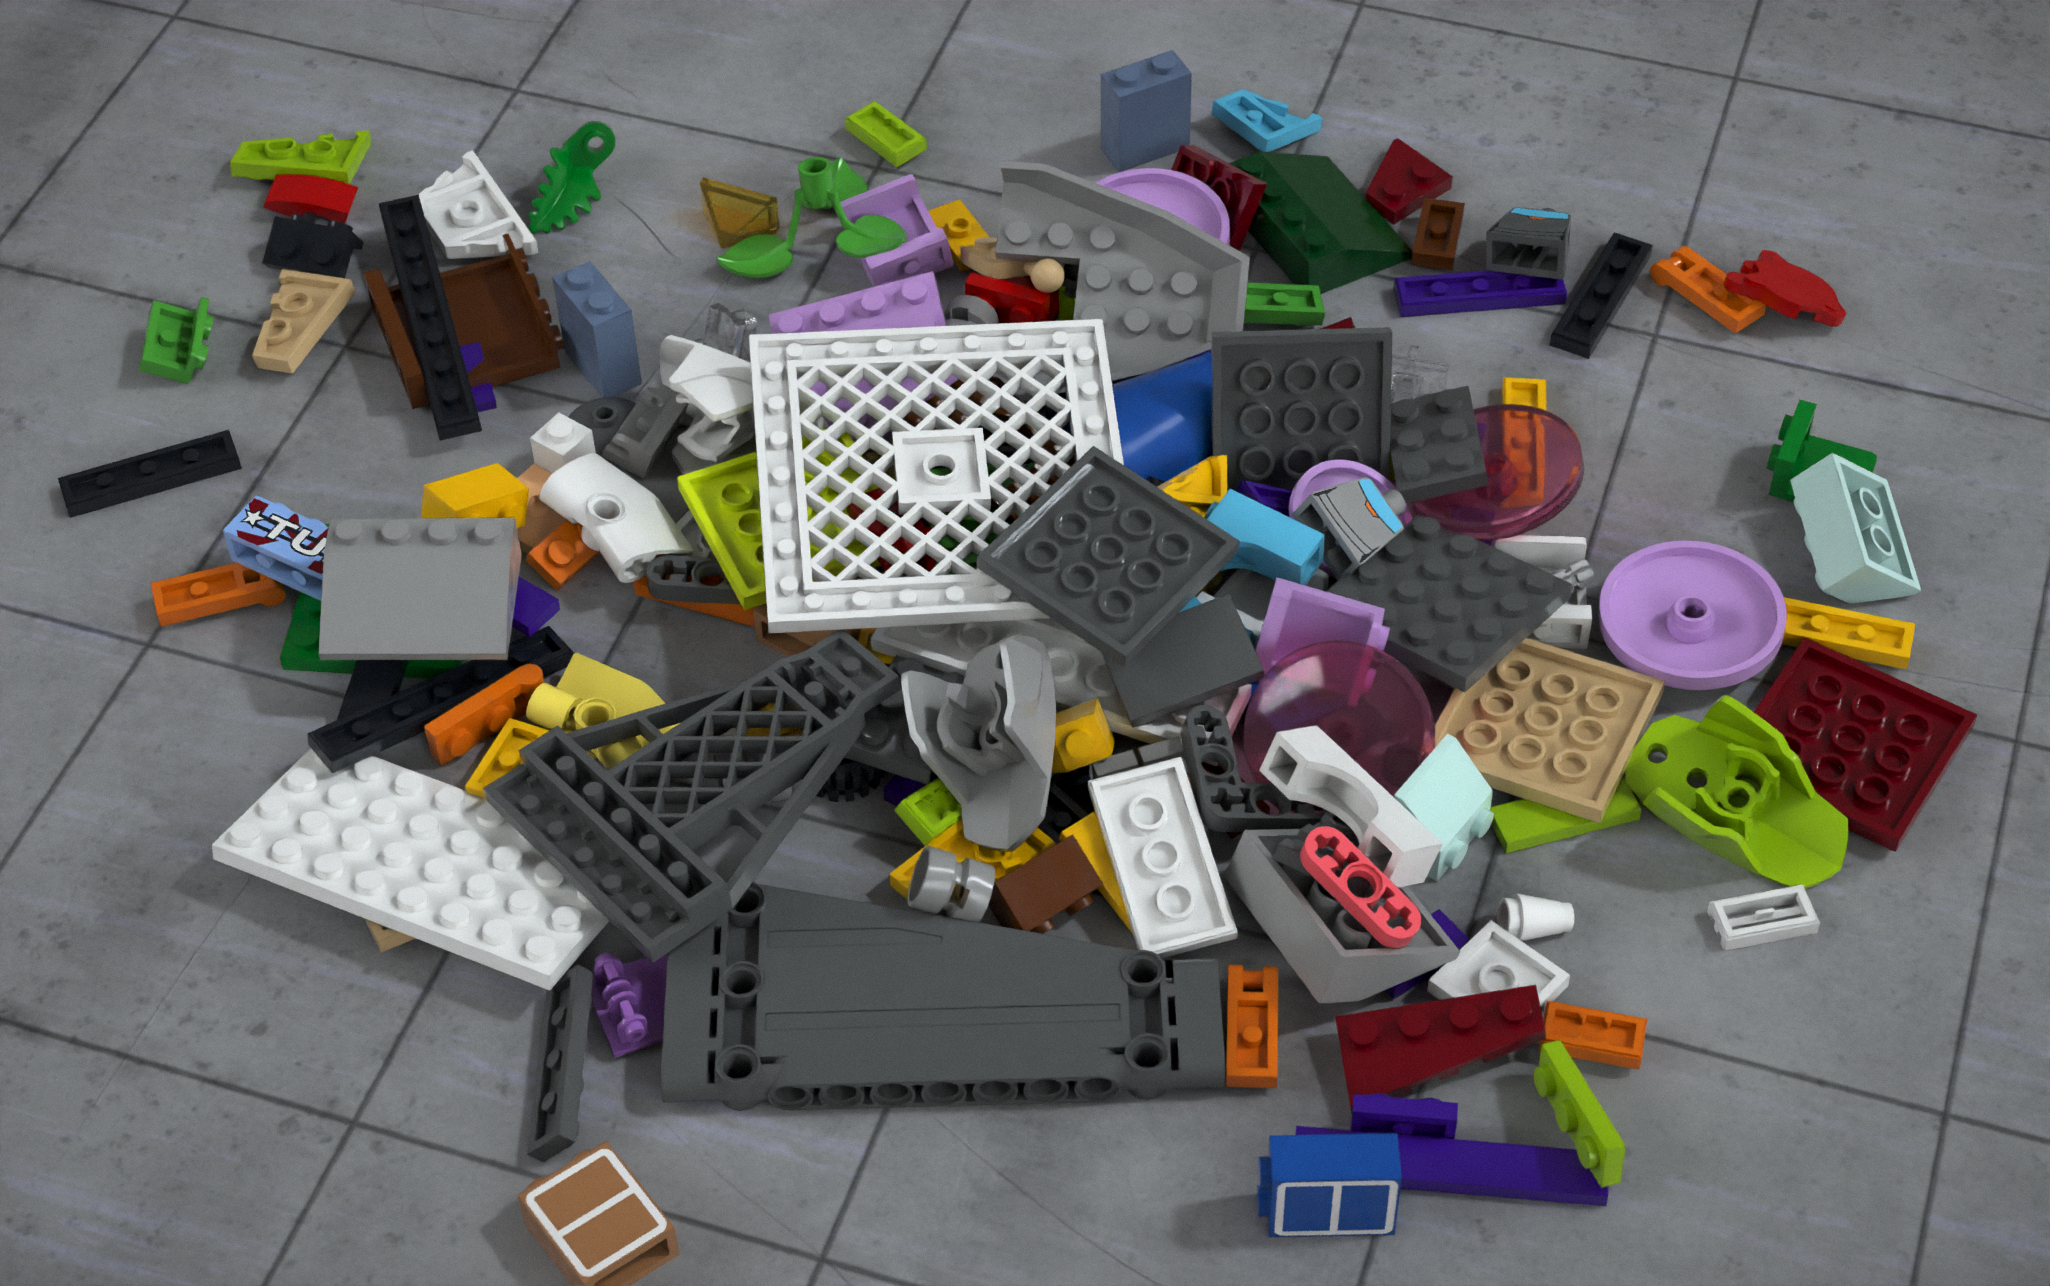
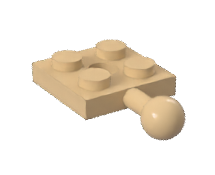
(1045, 274)

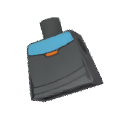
(1529, 243)

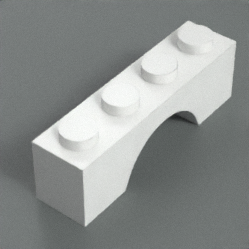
(1317, 771)

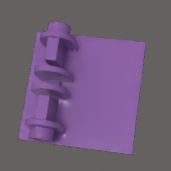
(630, 1001)

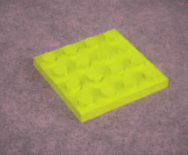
(729, 516)

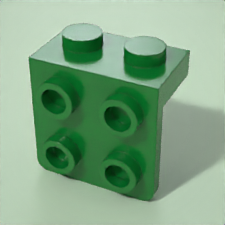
(1803, 450)

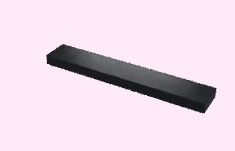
(408, 711)

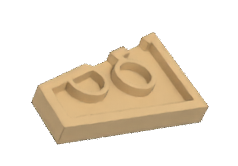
(299, 318)

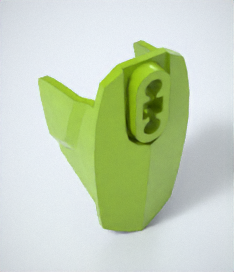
(1755, 798)

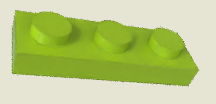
(1580, 1114)

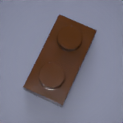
(1438, 234)

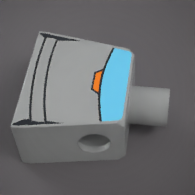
(1354, 522)

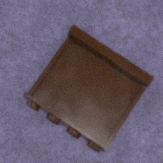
(488, 305)

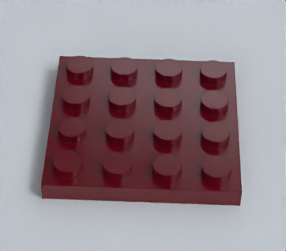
(1865, 738)

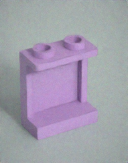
(925, 246)
(1307, 616)

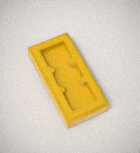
(959, 228)

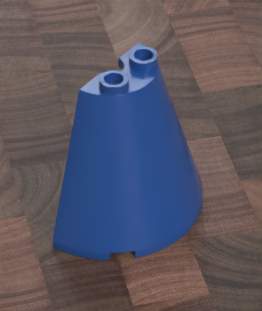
(1164, 418)

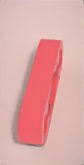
(1359, 865)

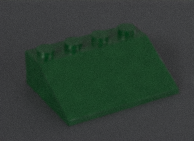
(1318, 222)

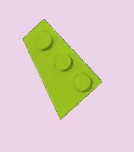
(319, 158)

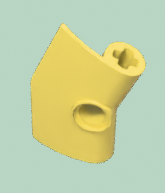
(593, 695)

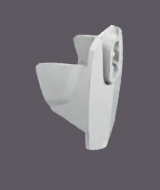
(718, 399)

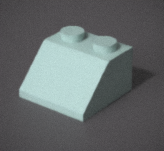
(1449, 801)

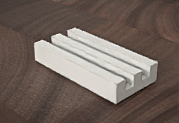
(1766, 923)

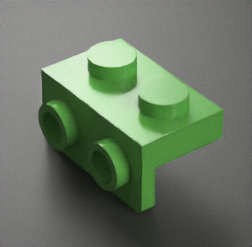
(174, 340)

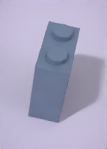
(1145, 110)
(597, 330)

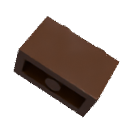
(1045, 887)

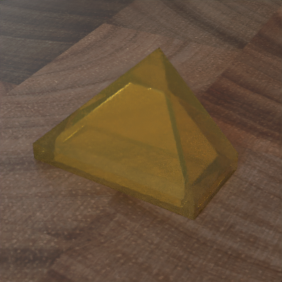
(737, 212)

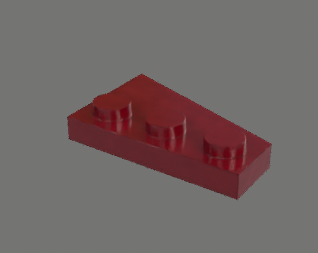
(1236, 188)

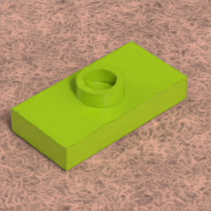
(885, 133)
(930, 811)

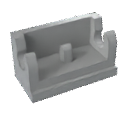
(646, 430)

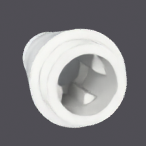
(1534, 917)

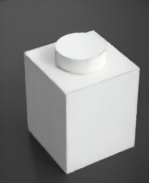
(561, 442)

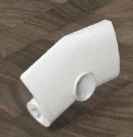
(615, 513)

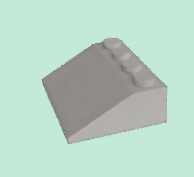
(419, 588)
(1319, 935)

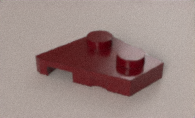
(1404, 182)

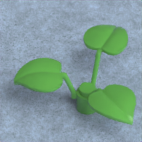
(822, 186)

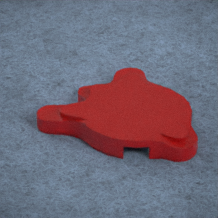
(1786, 288)

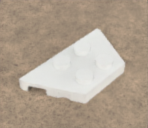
(471, 214)

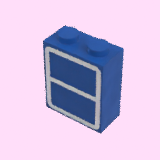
(1330, 1185)

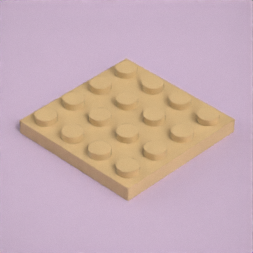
(1553, 726)

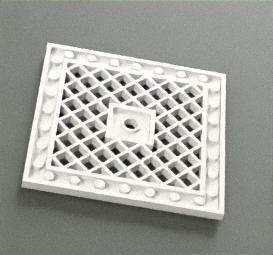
(1064, 350)

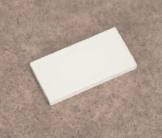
(1162, 859)

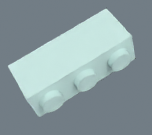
(1853, 532)

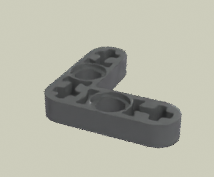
(679, 588)
(1228, 786)

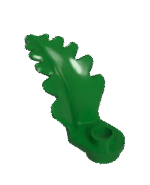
(571, 178)

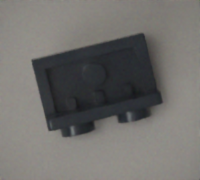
(310, 247)

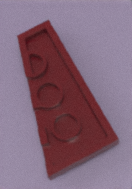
(1419, 1042)

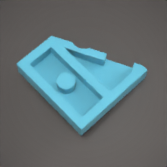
(1262, 120)

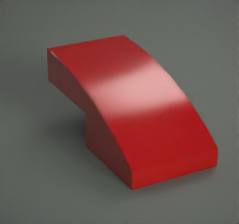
(312, 194)

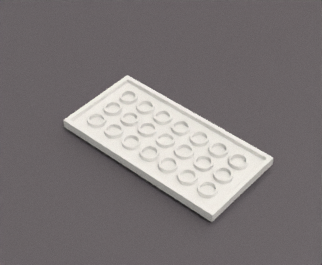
(416, 863)

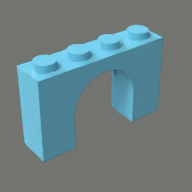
(1268, 541)

